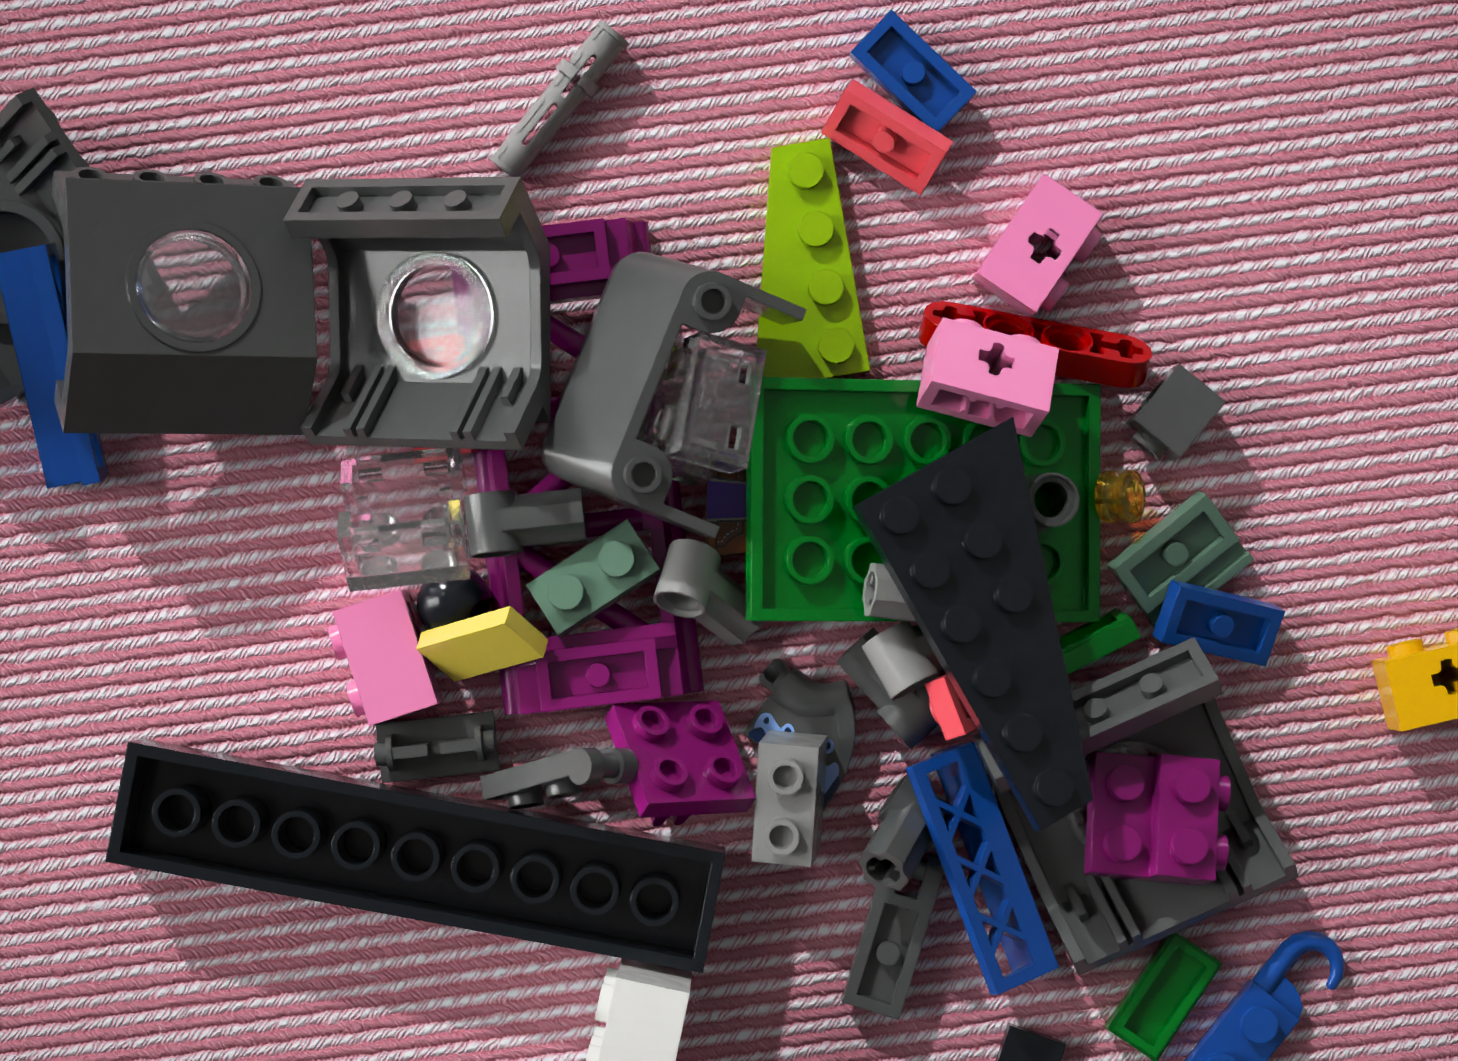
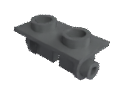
(437, 747)

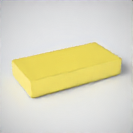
(482, 644)

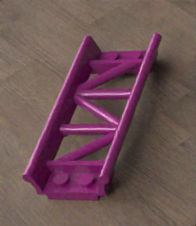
(633, 657)

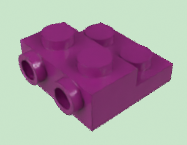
(1156, 818)

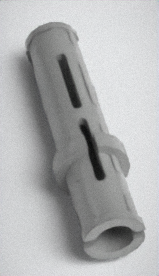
(604, 46)

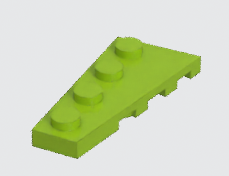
(811, 267)

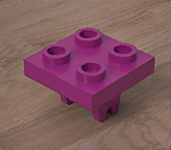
(683, 759)

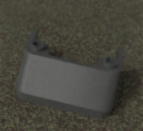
(619, 369)

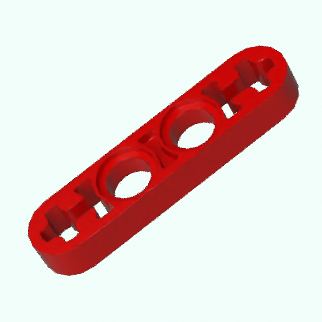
(1083, 351)

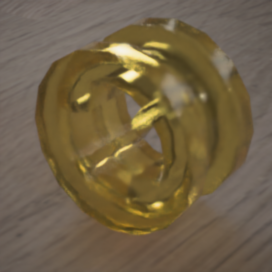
(1120, 496)

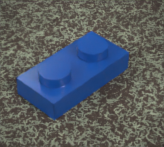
(912, 72)
(1219, 622)

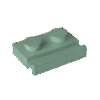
(1185, 546)

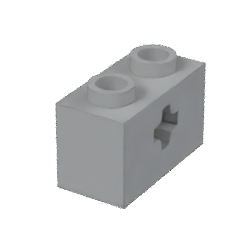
(789, 798)

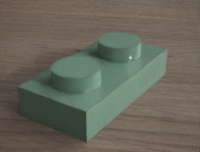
(593, 578)

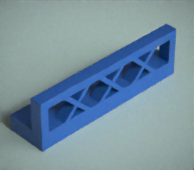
(37, 320)
(991, 865)

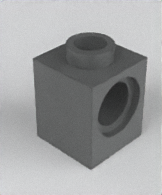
(1174, 414)

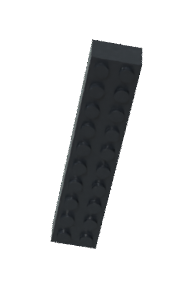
(416, 854)

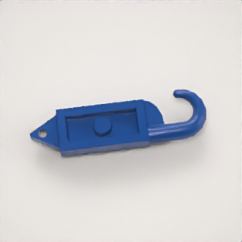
(1266, 1005)

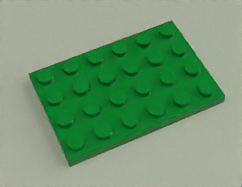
(842, 440)

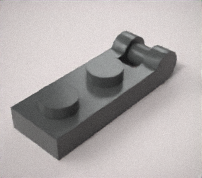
(559, 776)
(892, 943)

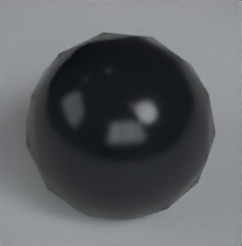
(453, 600)

